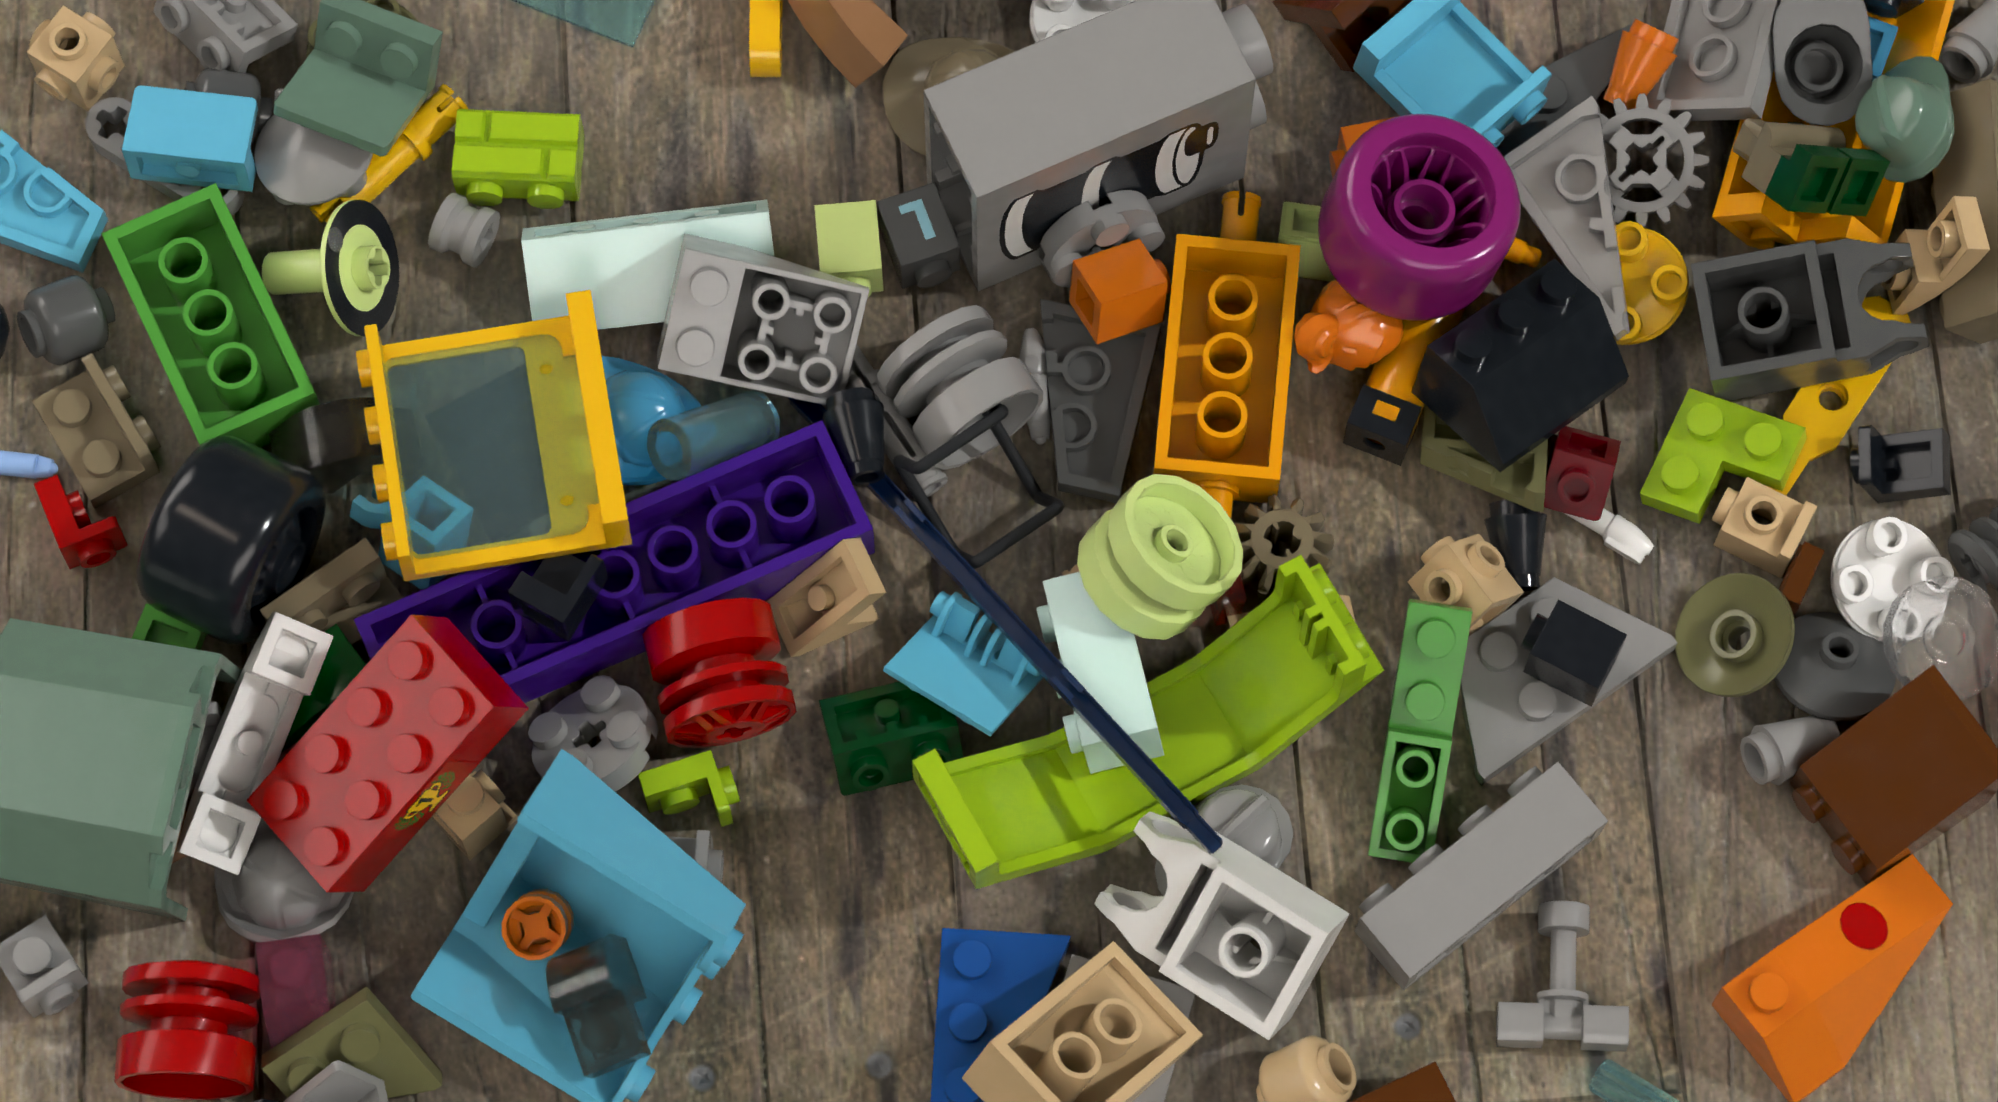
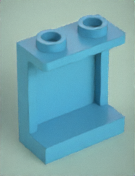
(1451, 66)

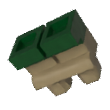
(1809, 167)

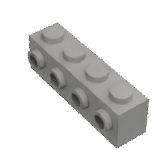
(1479, 874)

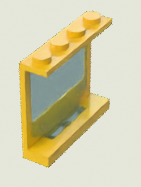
(494, 444)

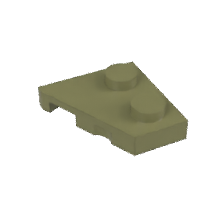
(1452, 455)

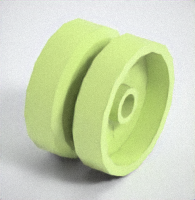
(1160, 557)

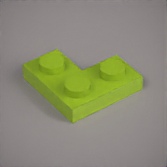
(1716, 438)

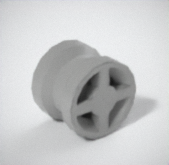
(464, 229)

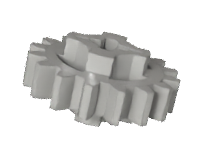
(1662, 180)

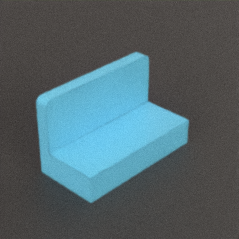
(191, 138)

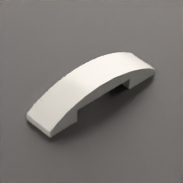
(250, 740)

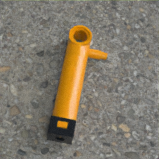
(1386, 407)

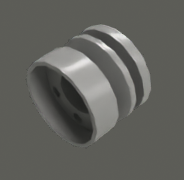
(952, 377)

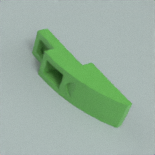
(1419, 730)

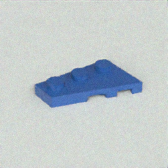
(982, 990)

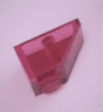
(294, 984)

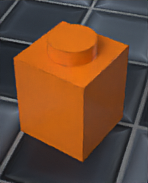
(1119, 290)

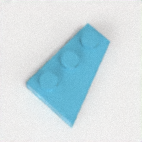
(44, 211)

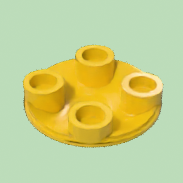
(1652, 280)

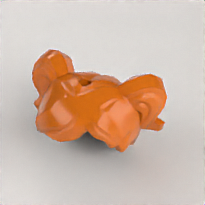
(1344, 332)

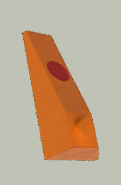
(1827, 984)

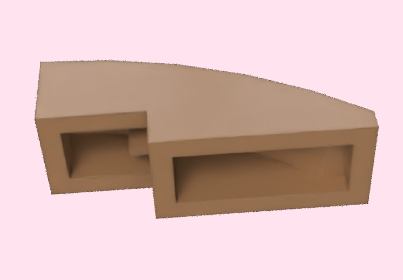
(851, 34)

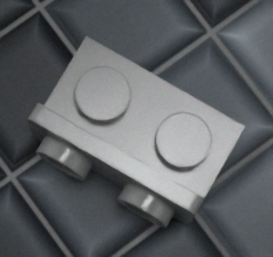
(227, 31)

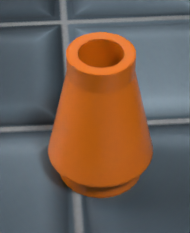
(1639, 62)

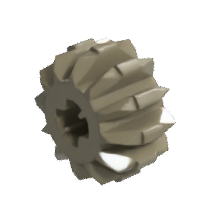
(1289, 526)

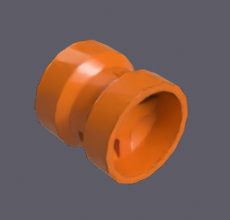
(531, 934)

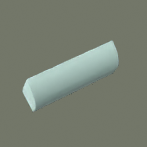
(629, 258)

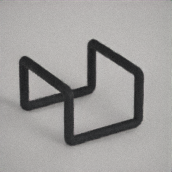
(992, 420)

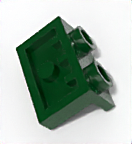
(882, 731)

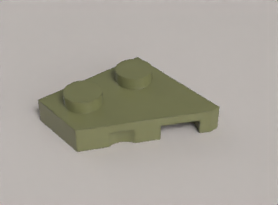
(361, 1035)

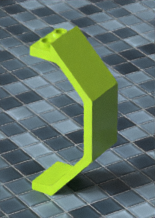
(1216, 722)

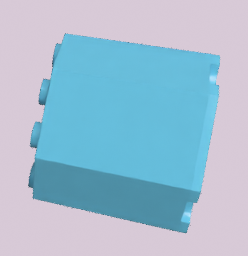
(618, 881)

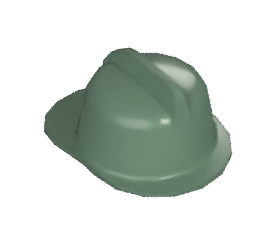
(1908, 118)

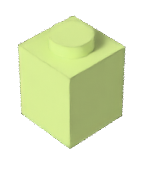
(850, 242)

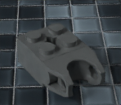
(1816, 310)

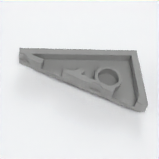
(1570, 201)

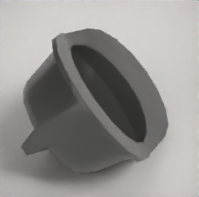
(1822, 58)

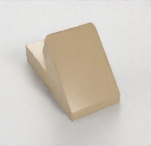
(828, 599)

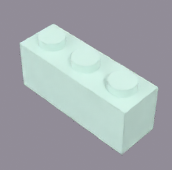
(1105, 664)

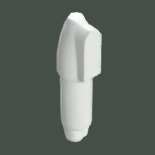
(1620, 535)

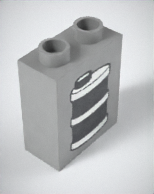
(1122, 102)

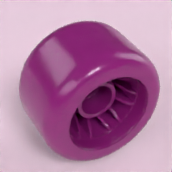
(1419, 217)

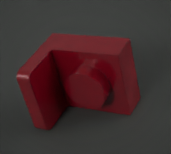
(1580, 473)

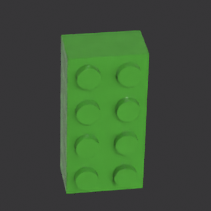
(211, 318)

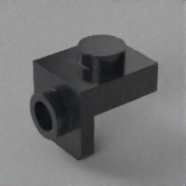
(1902, 464)

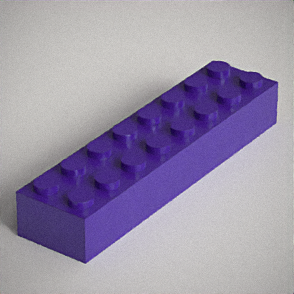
(697, 541)

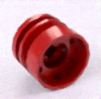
(719, 672)
(188, 1018)

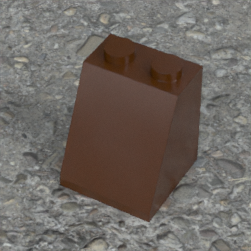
(1898, 777)

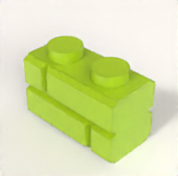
(518, 157)

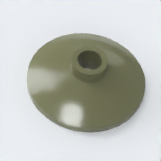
(1717, 618)

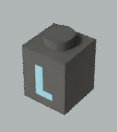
(919, 237)

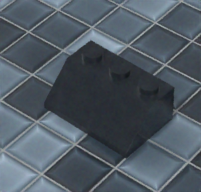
(1522, 366)

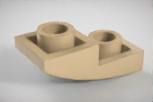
(1939, 255)

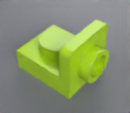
(681, 783)

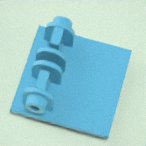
(965, 665)

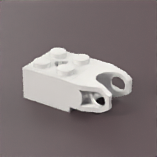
(1210, 916)

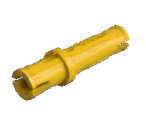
(415, 142)

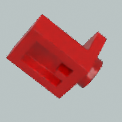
(75, 534)

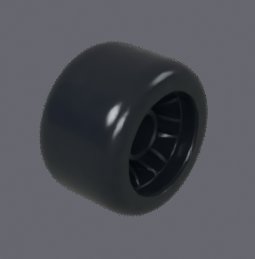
(230, 538)

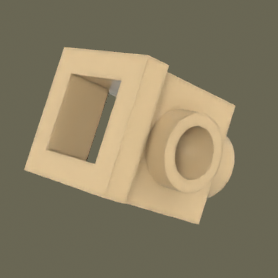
(1758, 544)
(474, 814)

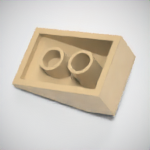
(1087, 1040)

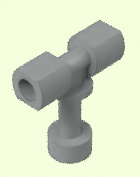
(1563, 1010)

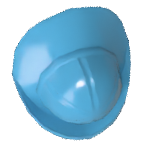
(636, 401)

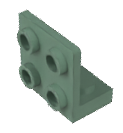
(362, 75)

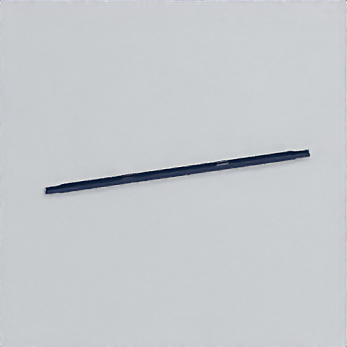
(1035, 652)

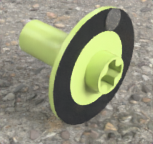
(352, 268)

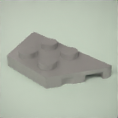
(1515, 712)

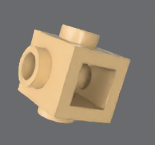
(75, 57)
(1467, 576)

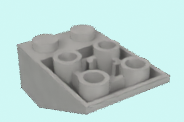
(760, 322)

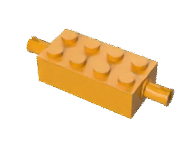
(1228, 359)

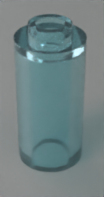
(711, 434)

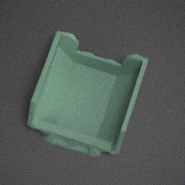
(98, 760)

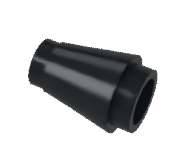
(857, 432)
(1520, 540)

